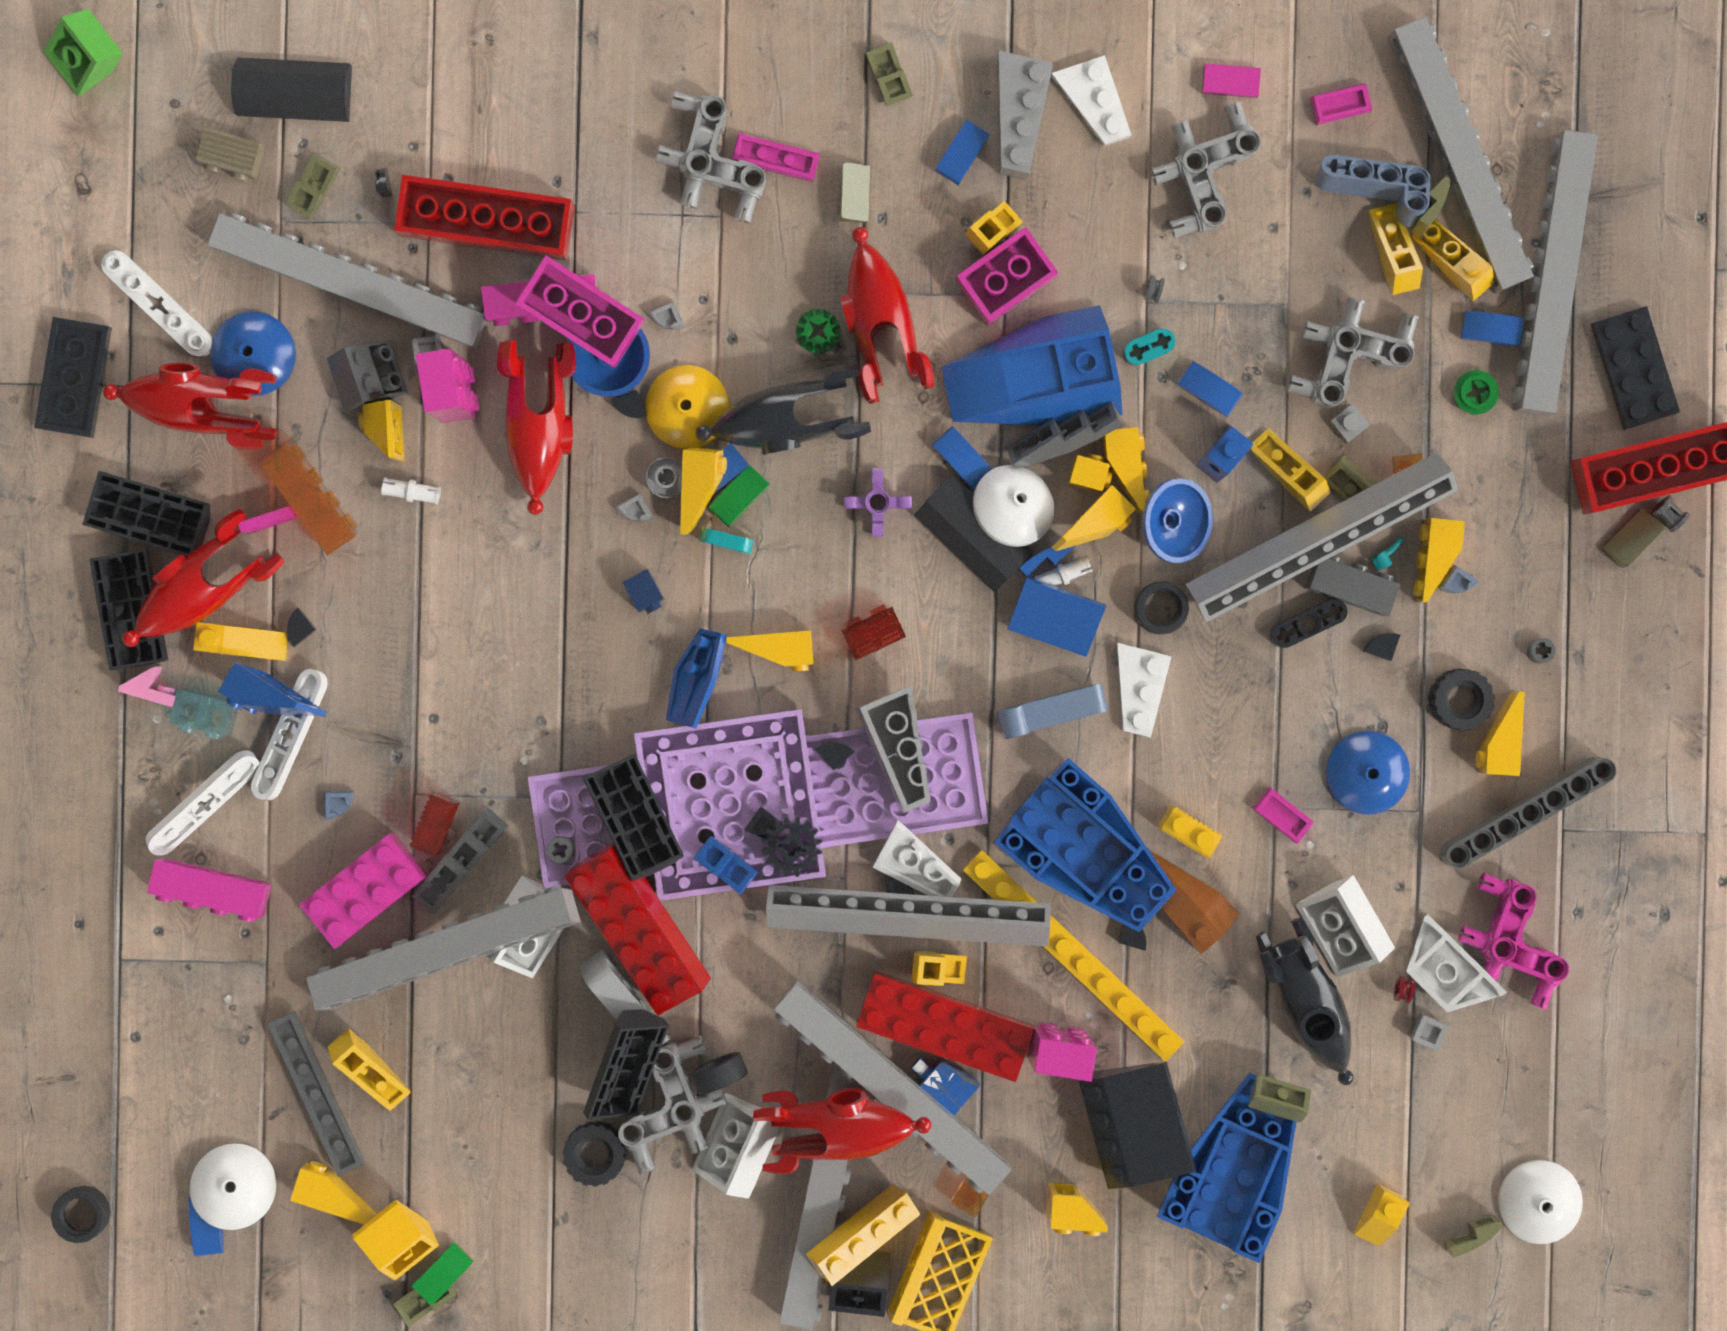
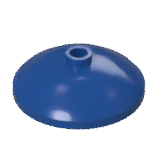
(271, 346)
(607, 381)
(1187, 522)
(1349, 769)

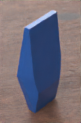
(695, 678)

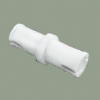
(411, 490)
(1066, 572)

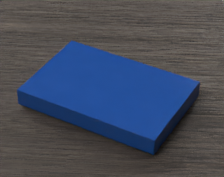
(1056, 616)

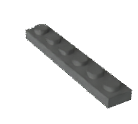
(316, 1093)

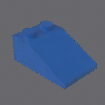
(262, 692)

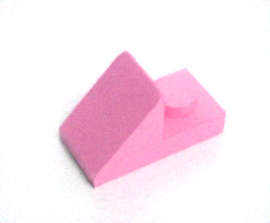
(145, 687)

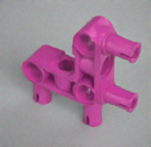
(1508, 927)

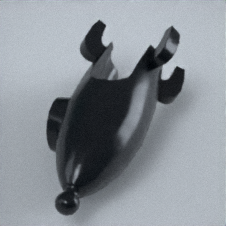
(768, 421)
(1309, 999)

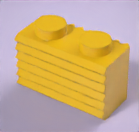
(1189, 831)

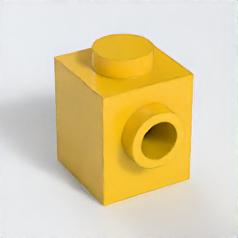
(1090, 473)

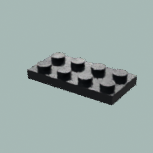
(1635, 367)
(73, 377)

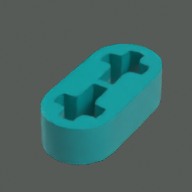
(1152, 353)
(726, 540)

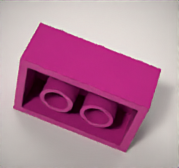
(1006, 276)
(1062, 1052)

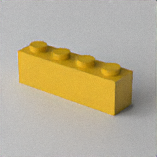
(862, 1234)

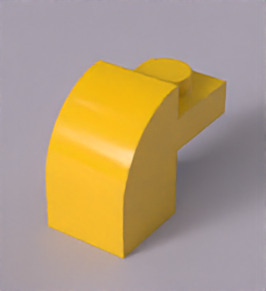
(993, 228)
(938, 968)

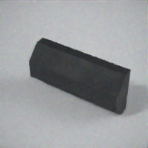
(291, 89)
(147, 514)
(953, 521)
(120, 589)
(633, 818)
(626, 1065)

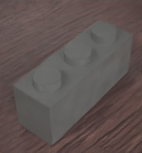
(1354, 585)

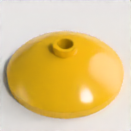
(664, 402)

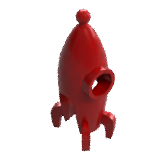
(876, 302)
(182, 401)
(542, 438)
(185, 596)
(847, 1124)

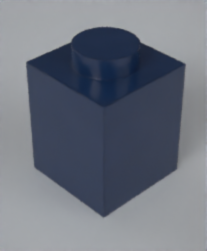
(644, 592)

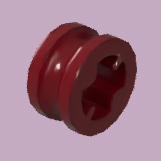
(1404, 989)

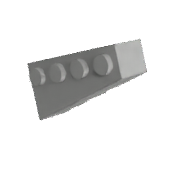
(1021, 101)
(897, 746)

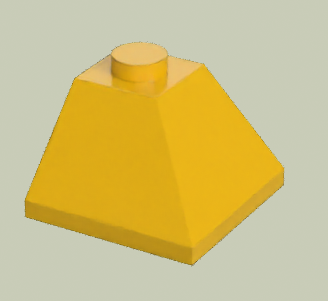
(384, 427)

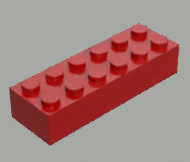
(484, 217)
(1651, 469)
(638, 930)
(944, 1025)

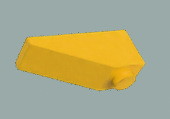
(1395, 250)
(1290, 470)
(700, 478)
(1101, 519)
(240, 641)
(786, 649)
(1503, 742)
(367, 1069)
(329, 1193)

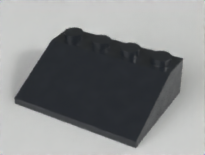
(1137, 1125)

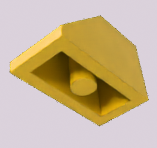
(1381, 1215)

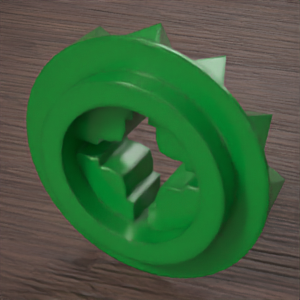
(804, 330)
(1480, 380)

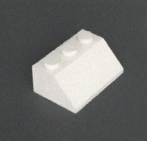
(1345, 926)
(527, 956)
(735, 1148)

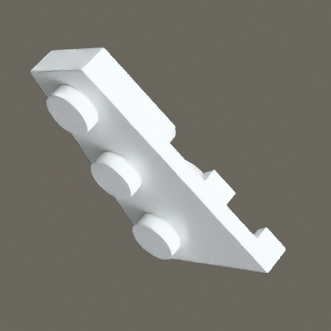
(1096, 98)
(1141, 687)
(915, 864)

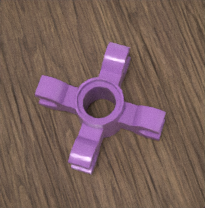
(901, 502)

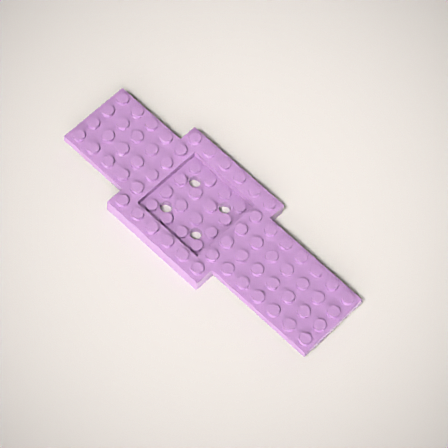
(843, 804)

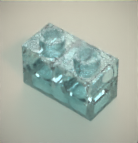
(204, 707)

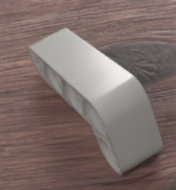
(610, 987)

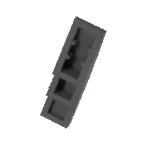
(1058, 439)
(460, 860)

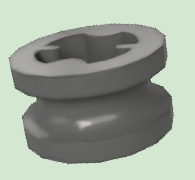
(1154, 289)
(1536, 658)

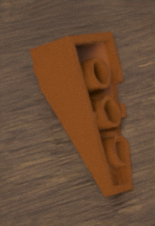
(1196, 908)

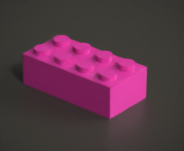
(580, 311)
(447, 386)
(364, 890)

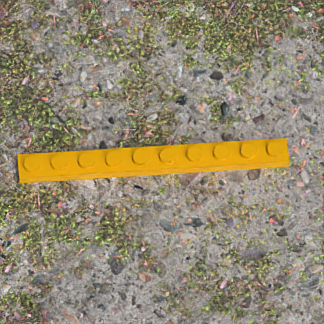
(1081, 962)

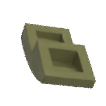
(888, 74)
(313, 186)
(1436, 201)
(1480, 1232)
(414, 1307)

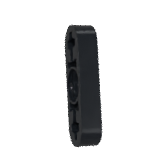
(1324, 608)

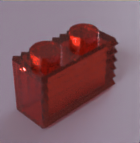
(873, 632)
(434, 824)

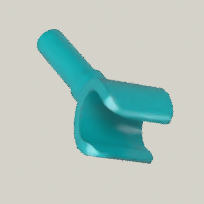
(1382, 559)

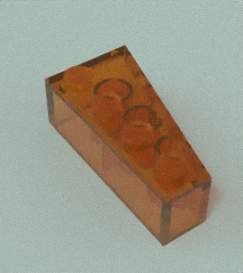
(308, 496)

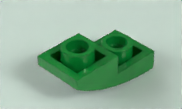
(738, 496)
(442, 1273)

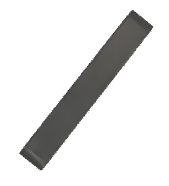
(1540, 811)

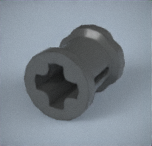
(1670, 513)
(560, 858)

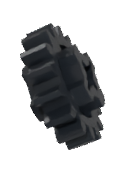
(778, 842)

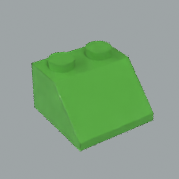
(82, 51)

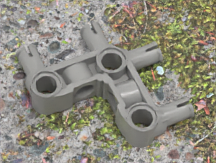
(703, 145)
(1211, 156)
(1364, 345)
(665, 1118)

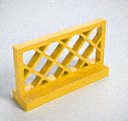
(917, 1267)

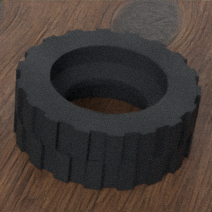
(1482, 693)
(594, 1175)

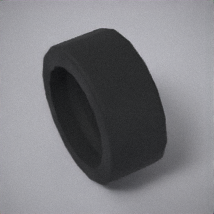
(1182, 603)
(719, 1073)
(62, 1226)

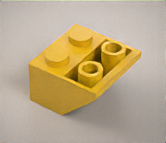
(1071, 1210)
(396, 1239)

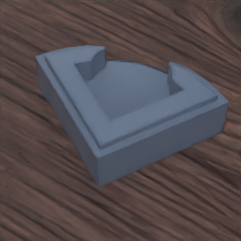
(1457, 581)
(336, 803)

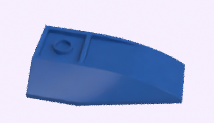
(1037, 373)
(1086, 848)
(1237, 1177)

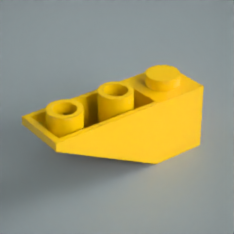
(1457, 260)
(1123, 454)
(1440, 547)

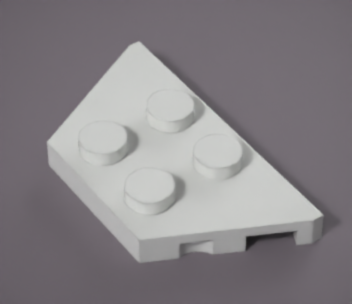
(1449, 970)

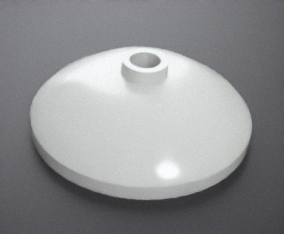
(1003, 515)
(253, 1180)
(1528, 1189)

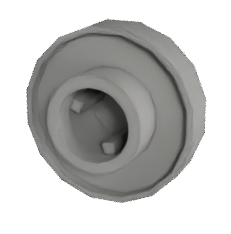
(665, 477)

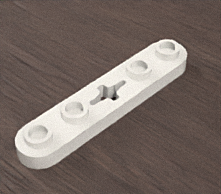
(138, 285)
(277, 759)
(190, 815)

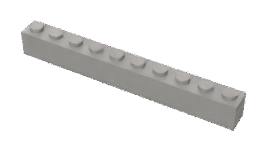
(1460, 153)
(1555, 272)
(348, 281)
(1322, 536)
(908, 915)
(443, 949)
(891, 1087)
(817, 1221)

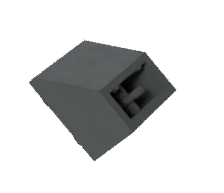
(366, 374)

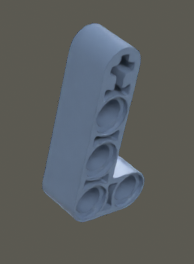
(1378, 180)
(1051, 710)

